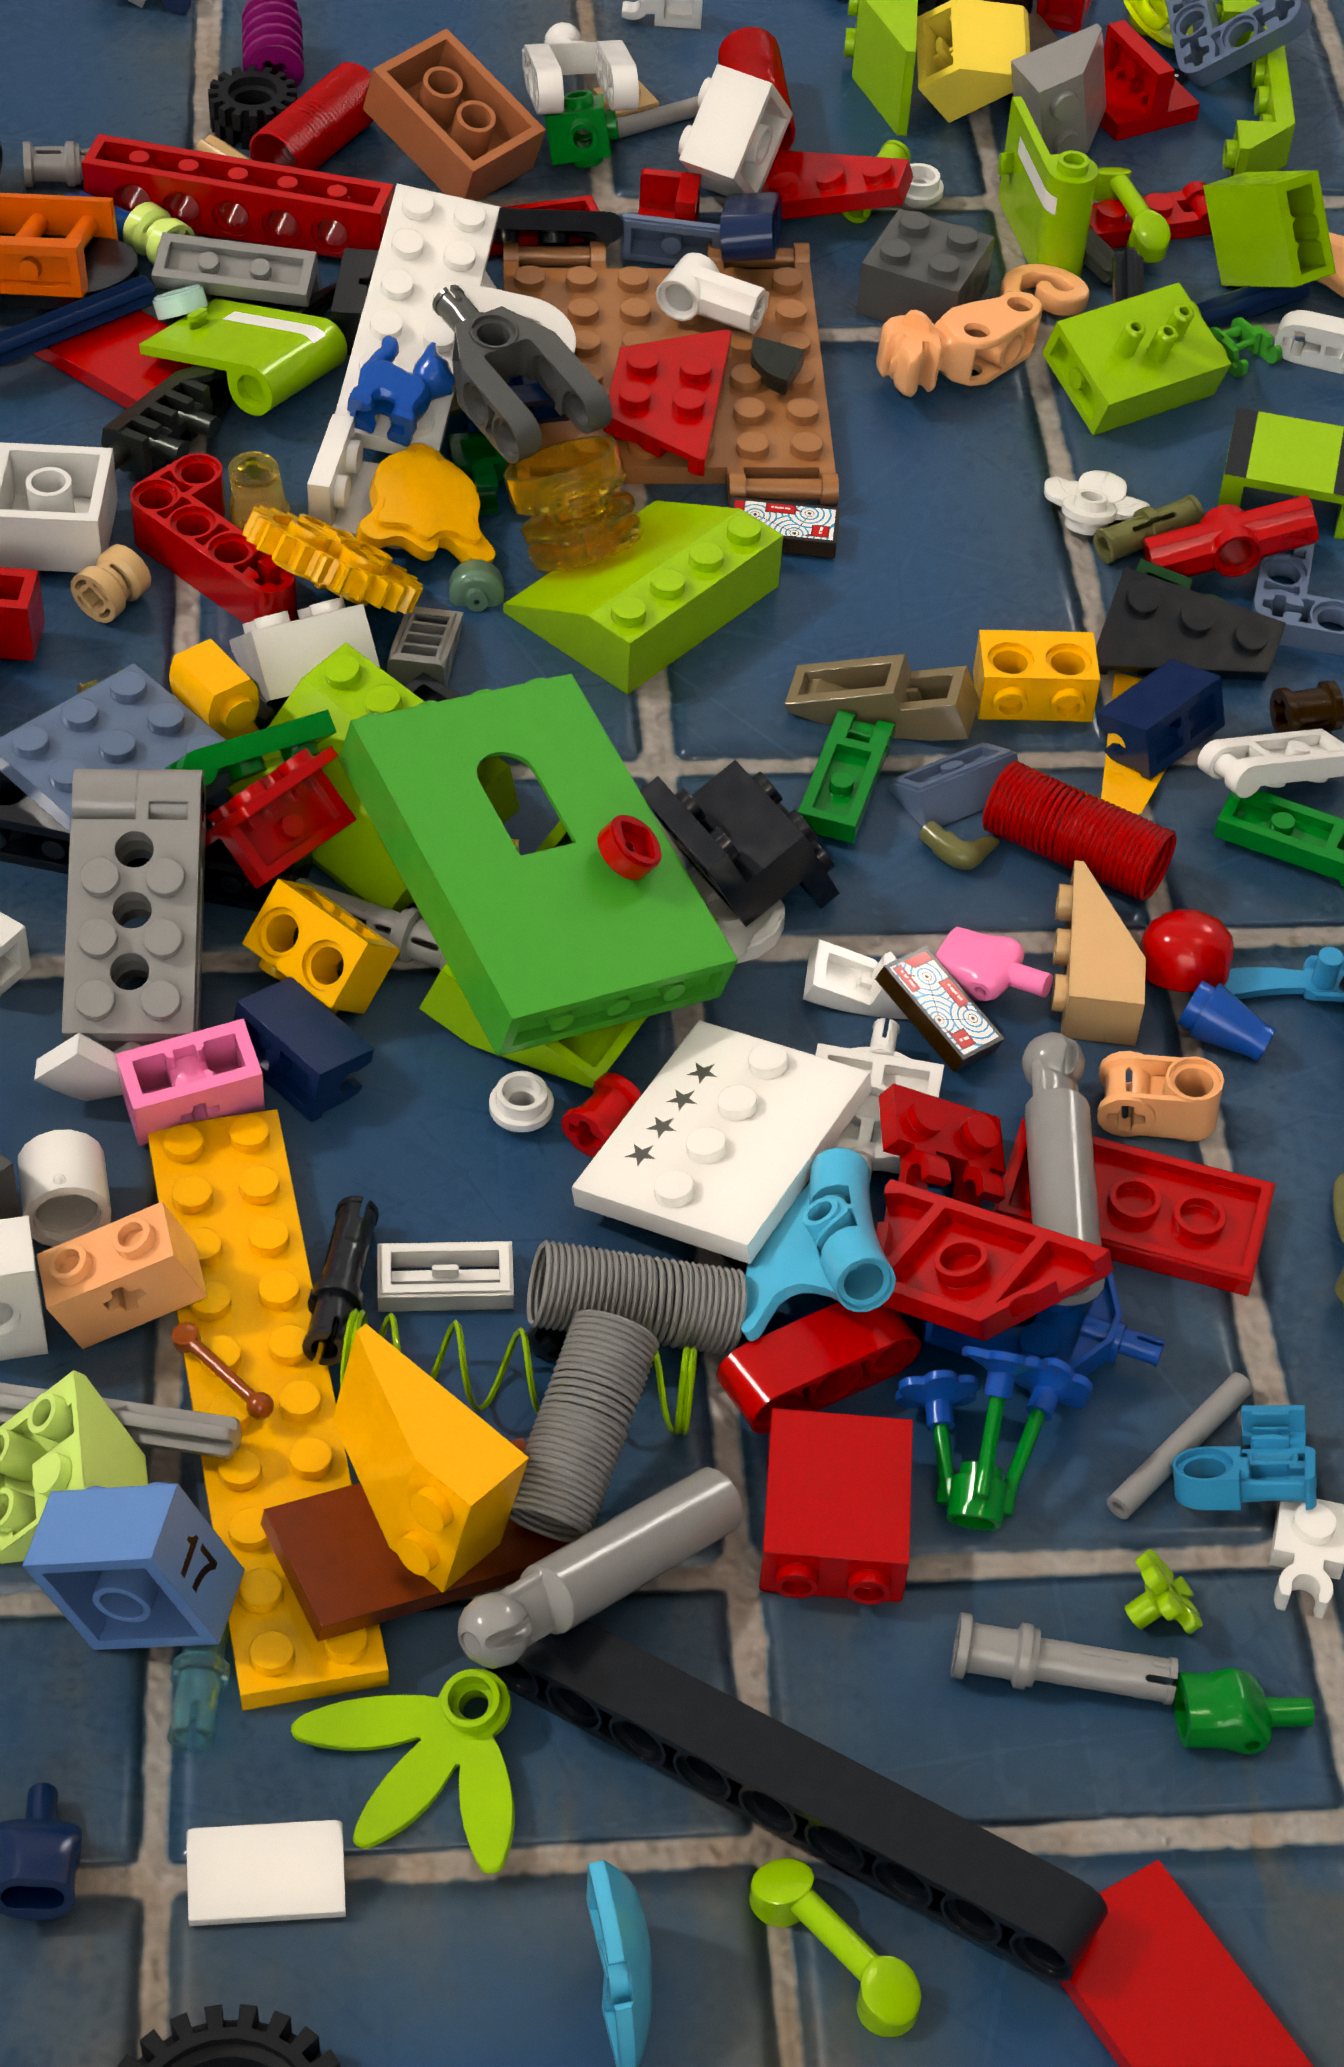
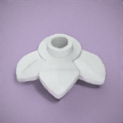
(1092, 500)

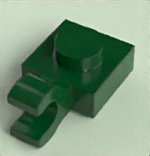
(481, 464)

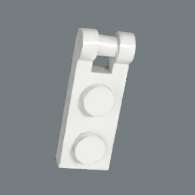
(1273, 760)

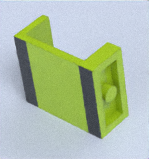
(1285, 458)

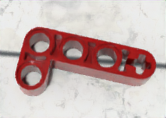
(184, 528)

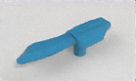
(1316, 981)

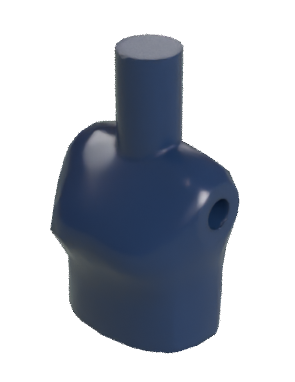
(38, 1859)

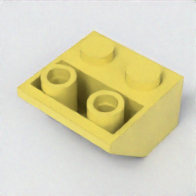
(968, 53)

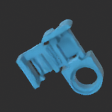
(1272, 1470)

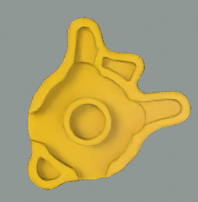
(424, 506)

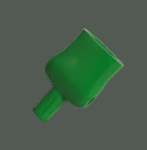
(1232, 1711)

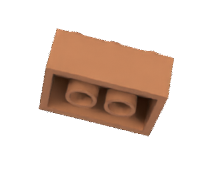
(453, 118)

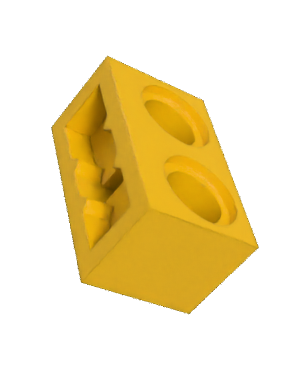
(1036, 675)
(323, 939)

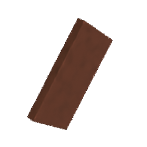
(353, 1578)

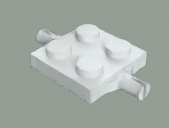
(885, 1067)

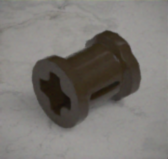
(1307, 708)

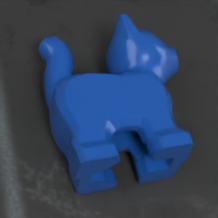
(398, 393)

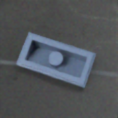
(664, 239)
(952, 785)

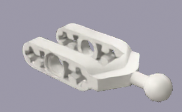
(568, 55)

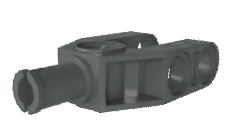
(504, 345)

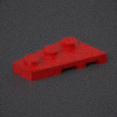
(836, 182)

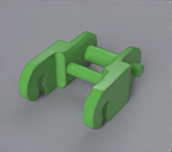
(1252, 338)

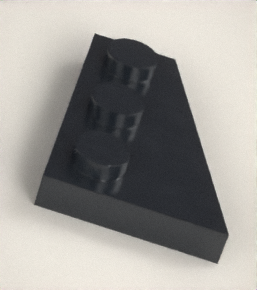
(1165, 621)

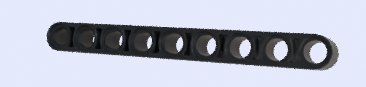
(813, 1797)

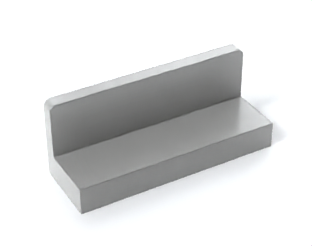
(237, 269)

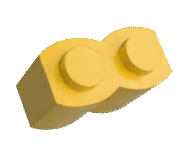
(215, 689)

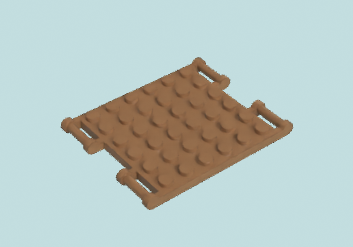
(761, 439)

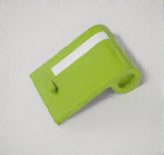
(1045, 194)
(261, 348)

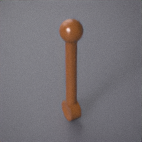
(188, 1339)

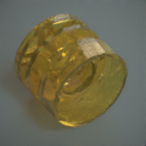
(573, 503)

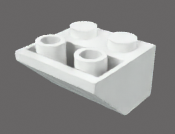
(284, 651)

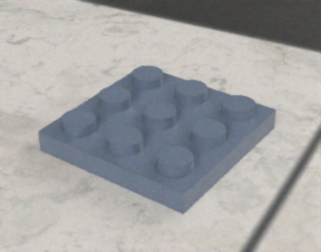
(112, 725)

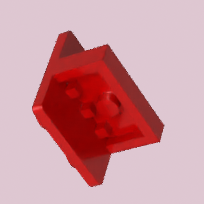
(281, 817)

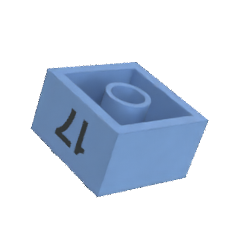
(134, 1567)

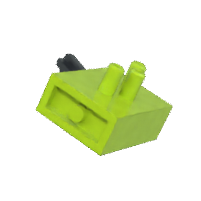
(1136, 353)

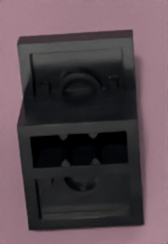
(743, 841)

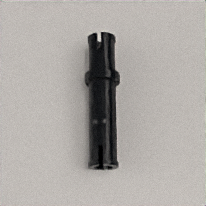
(340, 1281)

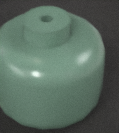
(476, 585)

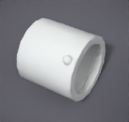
(63, 1186)

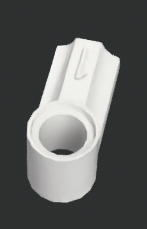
(700, 289)

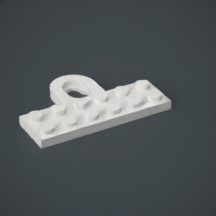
(425, 247)

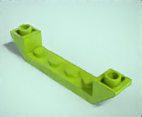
(1266, 142)

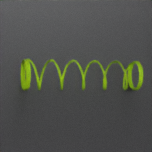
(685, 1388)

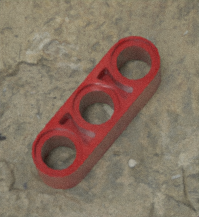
(816, 1362)

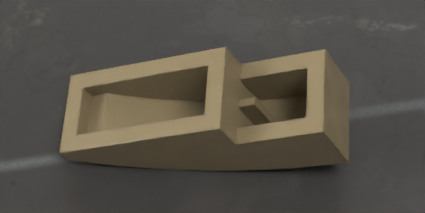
(921, 702)

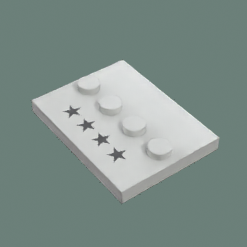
(722, 1141)

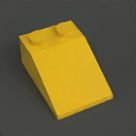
(425, 1462)

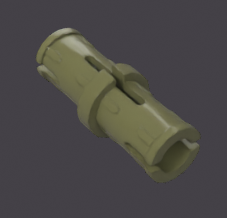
(1146, 522)

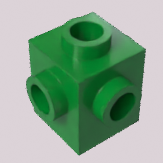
(582, 131)

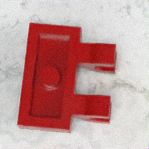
(943, 1139)

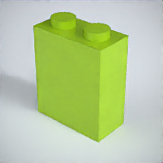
(1269, 228)

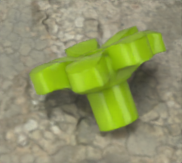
(1162, 1596)

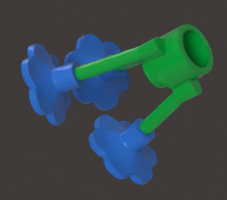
(977, 1494)

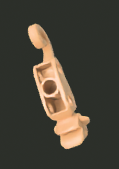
(980, 334)

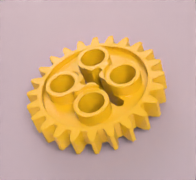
(332, 559)

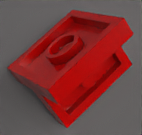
(1140, 87)

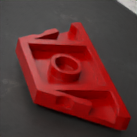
(670, 395)
(976, 1265)

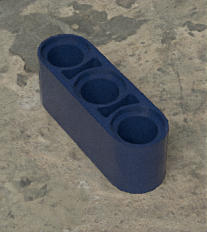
(751, 226)

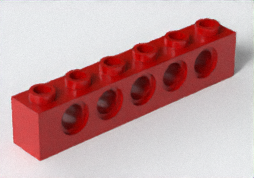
(241, 196)

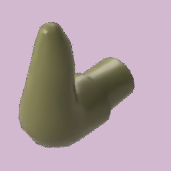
(955, 851)

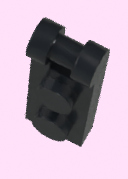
(557, 226)

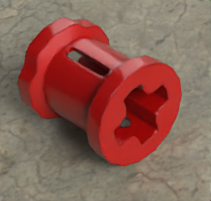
(600, 1114)

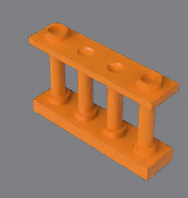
(50, 264)

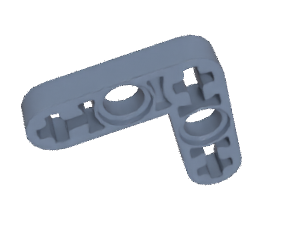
(1220, 39)
(1293, 603)

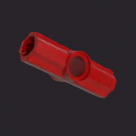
(1234, 538)

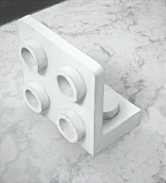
(340, 478)

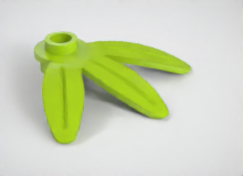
(421, 1775)

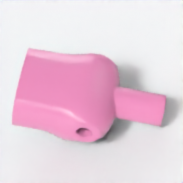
(989, 965)

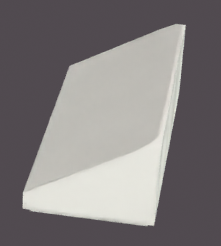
(265, 1872)

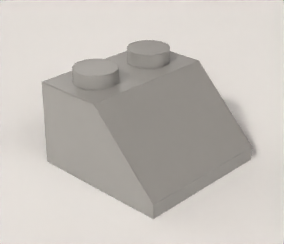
(1064, 89)

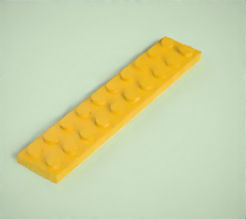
(238, 1204)

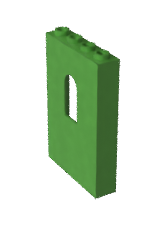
(548, 935)

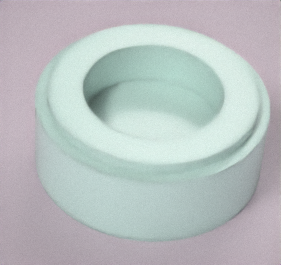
(179, 301)

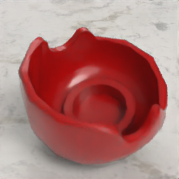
(1186, 949)

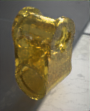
(253, 483)

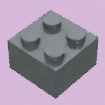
(923, 268)

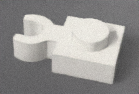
(667, 12)
(1309, 1549)

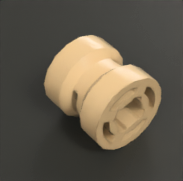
(105, 588)

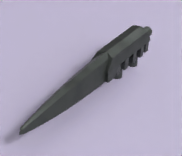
(179, 409)

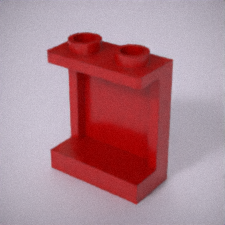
(837, 1506)

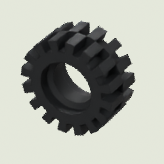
(247, 102)

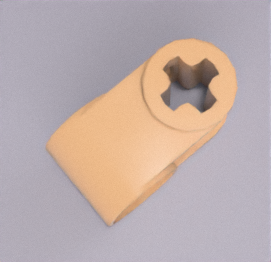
(1165, 1098)

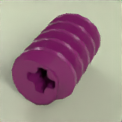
(273, 37)

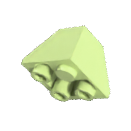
(60, 1444)

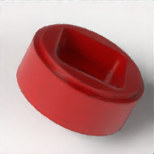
(629, 847)

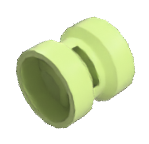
(145, 227)

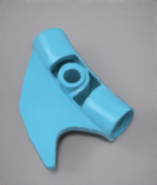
(822, 1245)

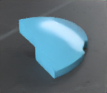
(625, 1959)

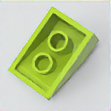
(884, 55)

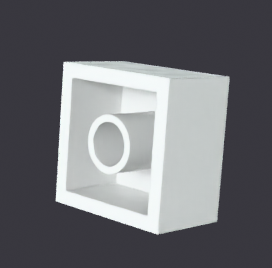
(734, 132)
(55, 505)

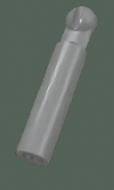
(1061, 1146)
(600, 1567)

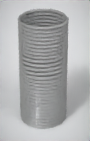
(690, 1307)
(577, 1445)

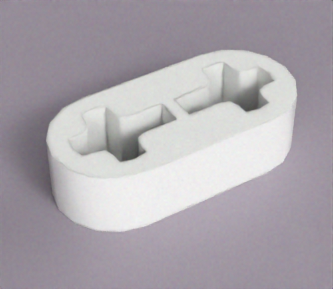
(1322, 343)

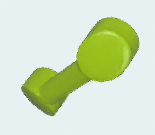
(1149, 230)
(888, 1988)

